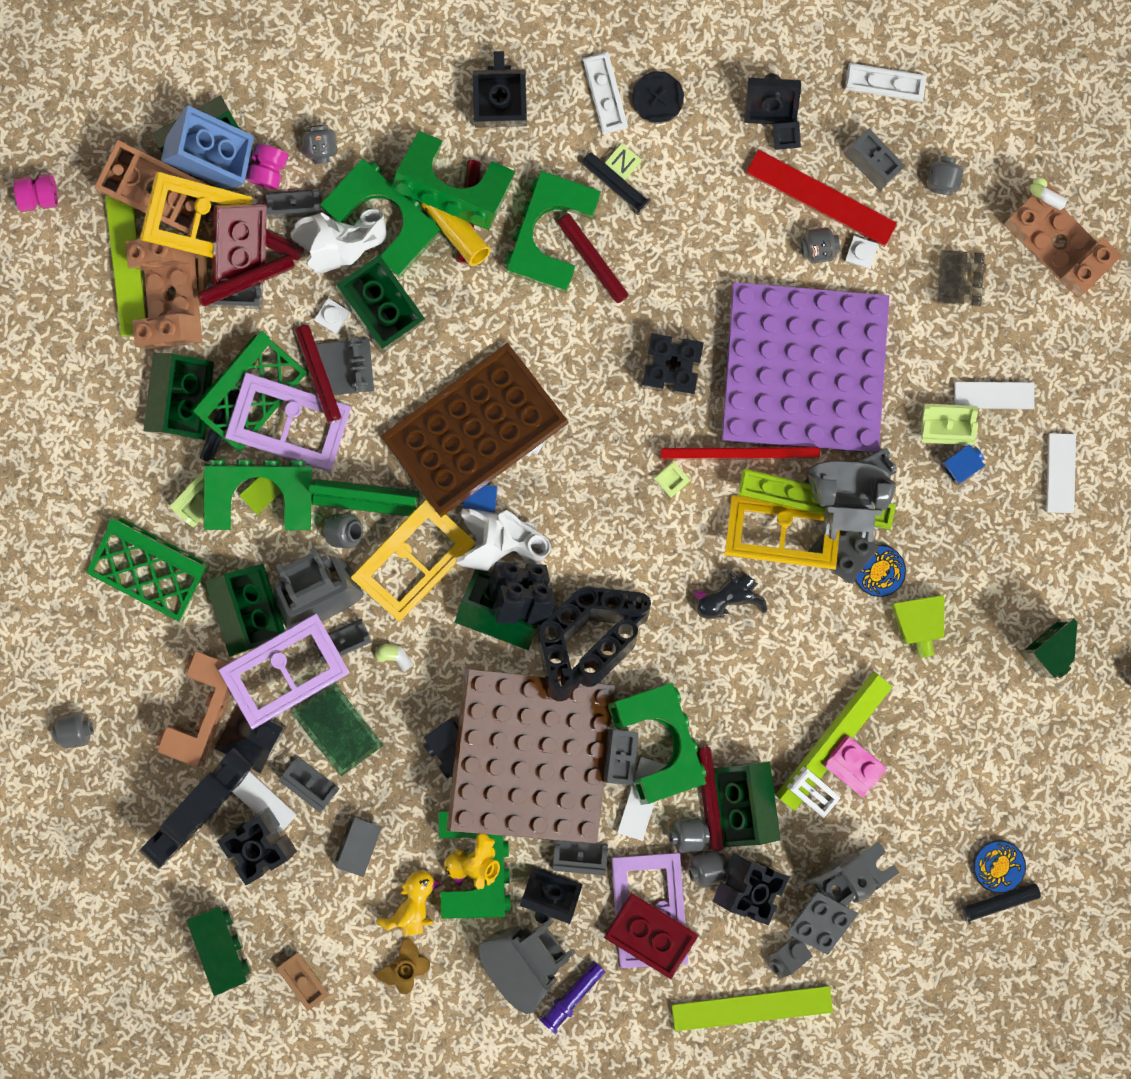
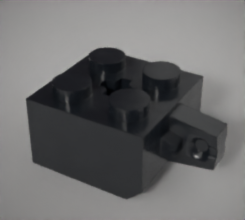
(489, 84)

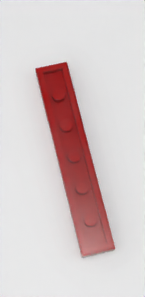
(821, 198)
(758, 453)

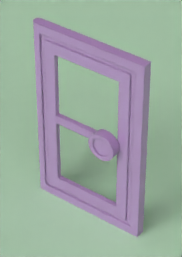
(279, 447)
(278, 660)
(675, 907)

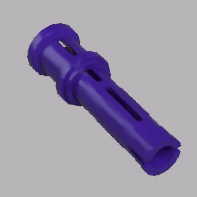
(564, 1007)

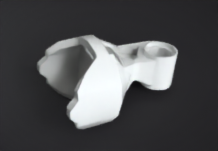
(337, 243)
(499, 535)

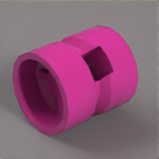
(267, 166)
(36, 192)

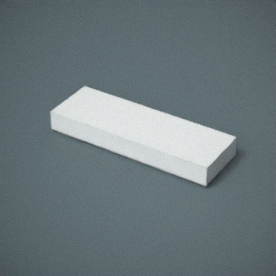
(885, 82)
(605, 93)
(995, 395)
(1061, 473)
(259, 797)
(636, 816)

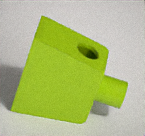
(921, 622)

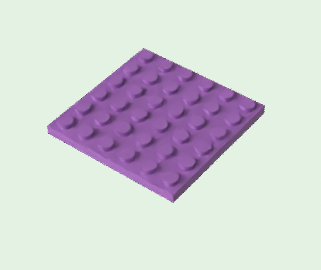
(805, 367)

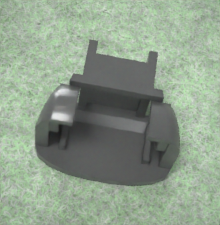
(849, 495)
(313, 589)
(853, 875)
(523, 967)

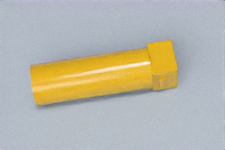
(461, 235)

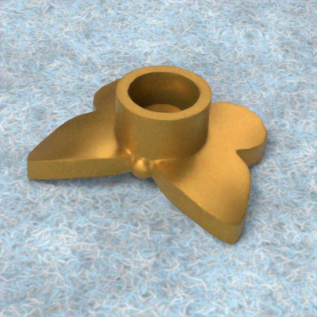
(405, 969)

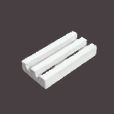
(800, 781)

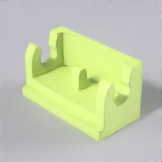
(949, 424)
(190, 502)

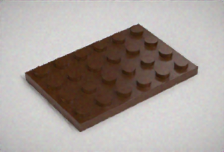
(474, 429)

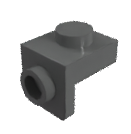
(788, 958)

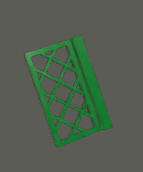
(232, 374)
(364, 497)
(157, 547)

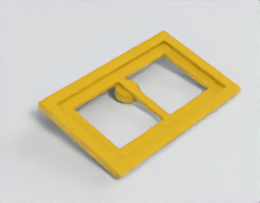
(202, 205)
(784, 519)
(397, 543)

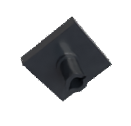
(771, 99)
(550, 896)

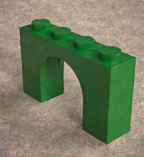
(366, 184)
(549, 194)
(473, 204)
(222, 480)
(683, 769)
(476, 903)

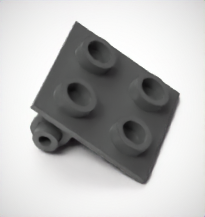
(348, 365)
(851, 556)
(822, 922)

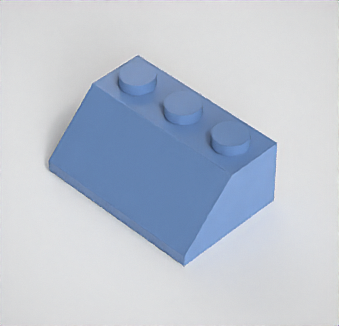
(208, 149)

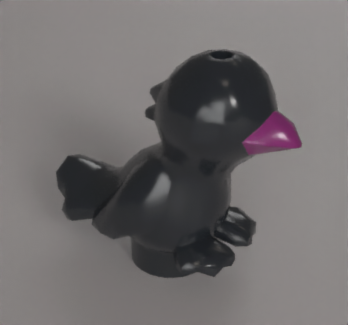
(735, 591)

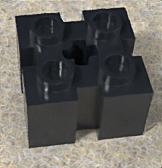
(682, 377)
(521, 593)
(443, 744)
(256, 861)
(750, 889)

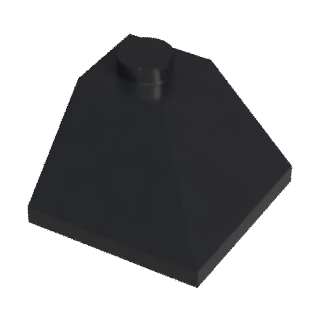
(255, 743)

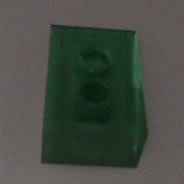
(338, 728)

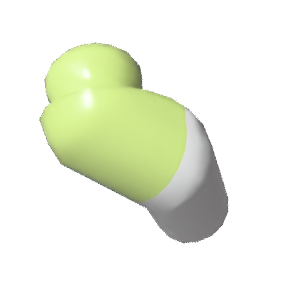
(1048, 196)
(394, 653)

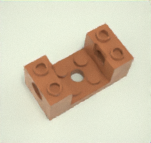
(127, 178)
(1081, 260)
(169, 321)
(194, 747)

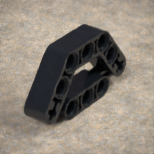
(626, 622)
(197, 808)

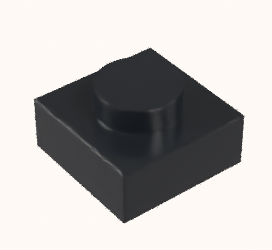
(786, 134)

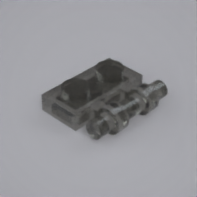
(952, 278)

